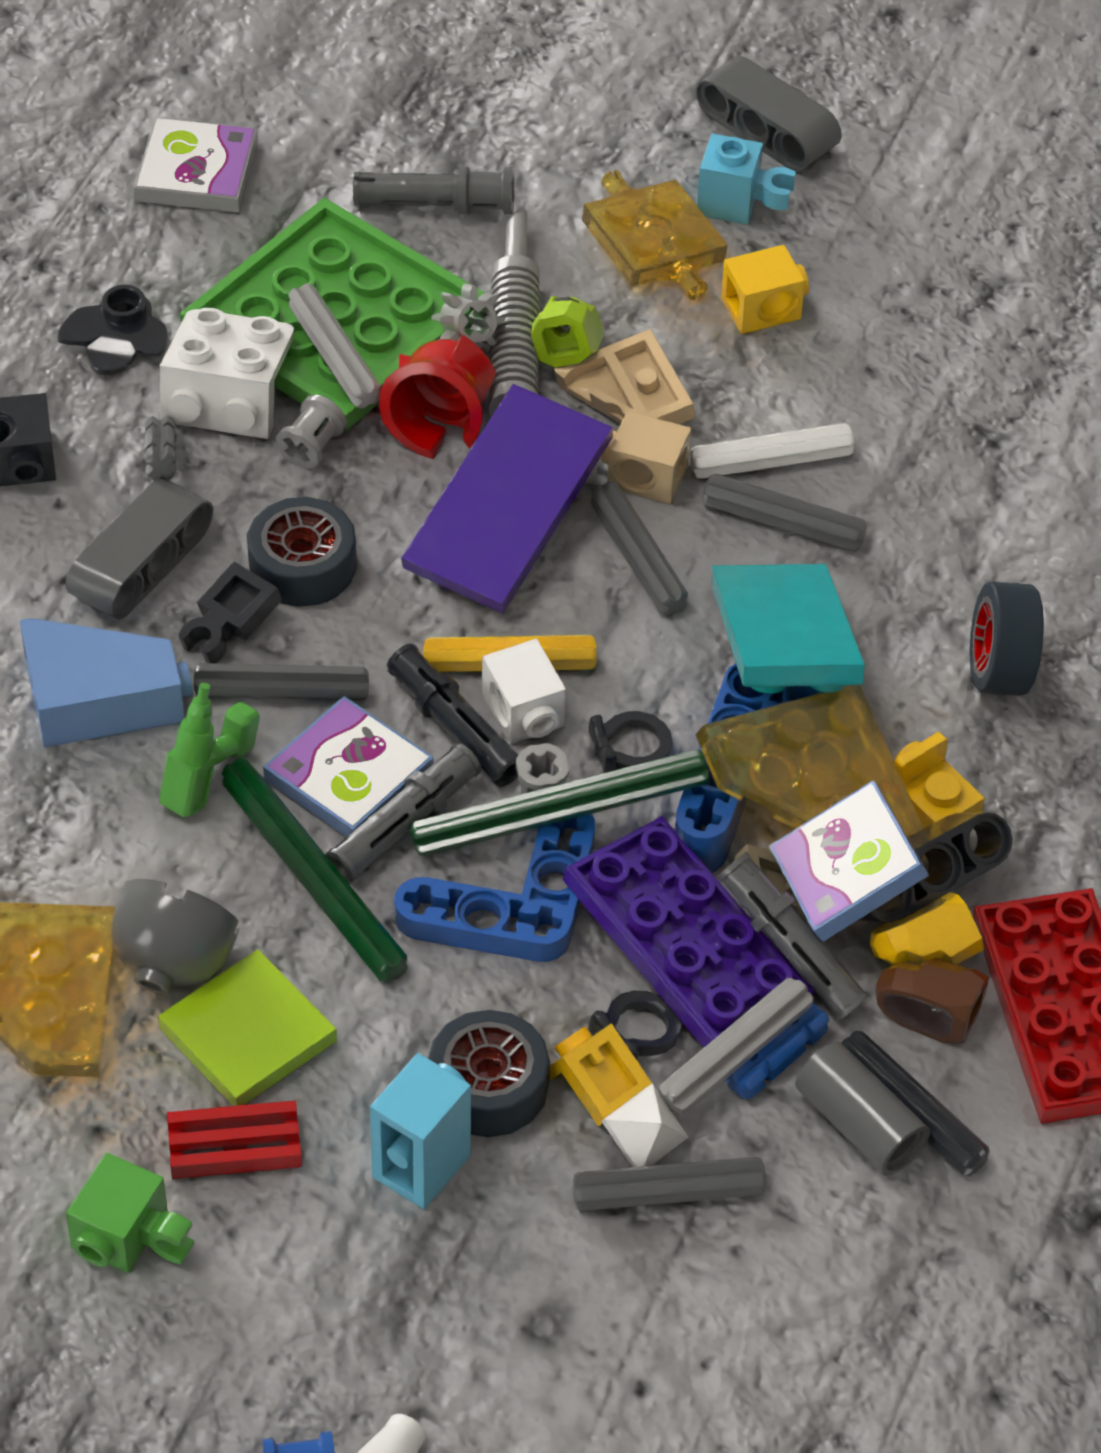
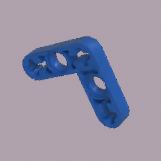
(532, 907)

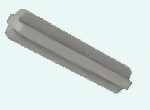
(334, 346)
(735, 1045)

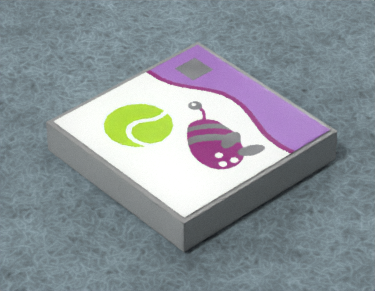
(196, 164)

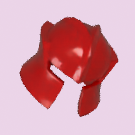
(439, 381)

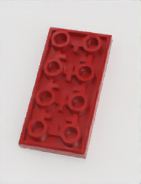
(1049, 989)

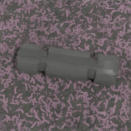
(160, 447)

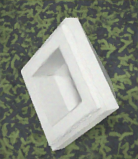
(645, 1128)

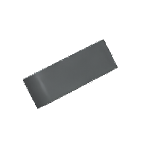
(768, 112)
(139, 548)

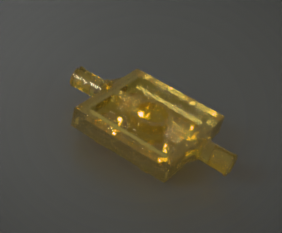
(654, 233)

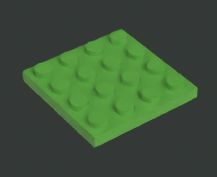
(366, 278)

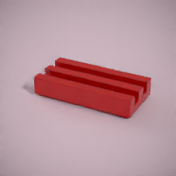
(234, 1130)

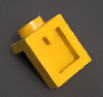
(933, 783)
(599, 1070)

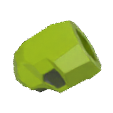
(566, 331)

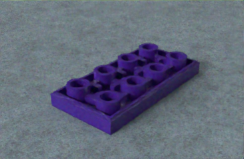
(507, 498)
(679, 928)

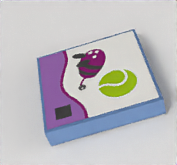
(345, 766)
(848, 861)

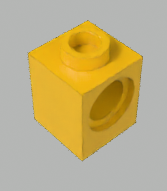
(763, 289)

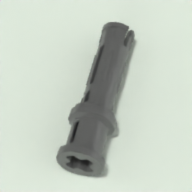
(459, 189)

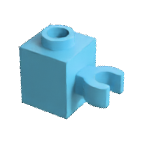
(734, 180)

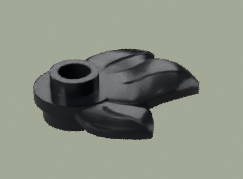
(115, 330)

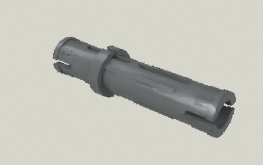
(422, 797)
(792, 935)

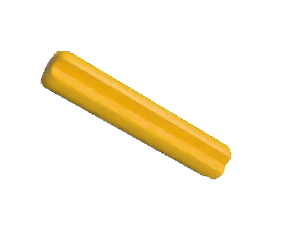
(466, 653)

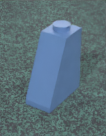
(100, 681)

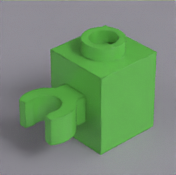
(123, 1213)

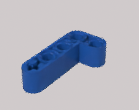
(708, 804)

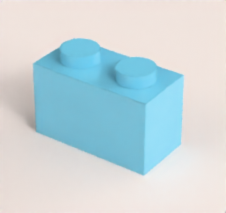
(421, 1130)

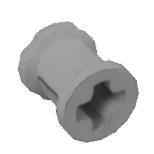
(311, 431)
(535, 767)

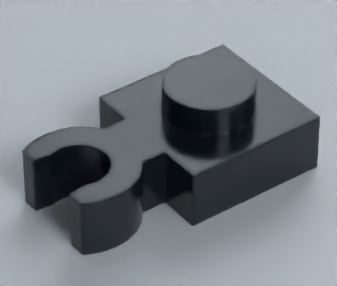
(230, 606)

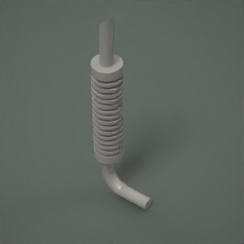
(517, 288)

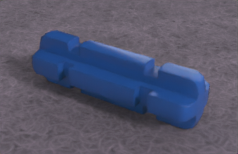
(779, 1053)

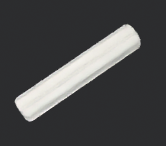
(772, 451)

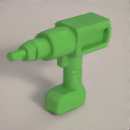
(197, 751)

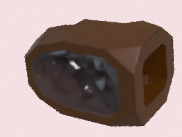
(932, 998)

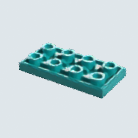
(787, 627)

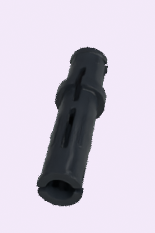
(440, 698)

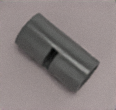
(862, 1108)

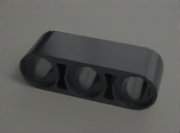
(949, 860)

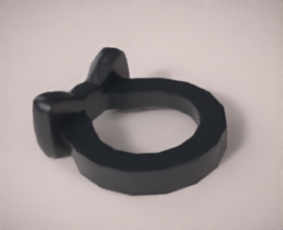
(603, 732)
(639, 1000)

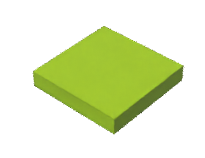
(247, 1029)

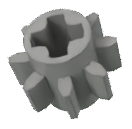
(482, 316)

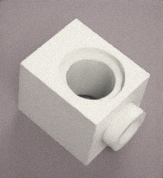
(523, 691)

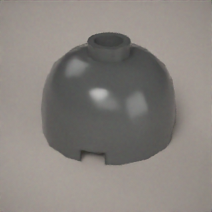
(170, 937)

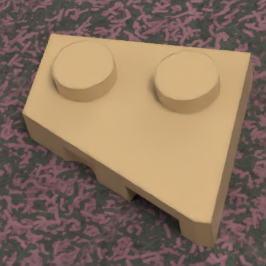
(631, 378)

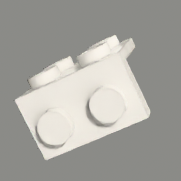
(224, 372)

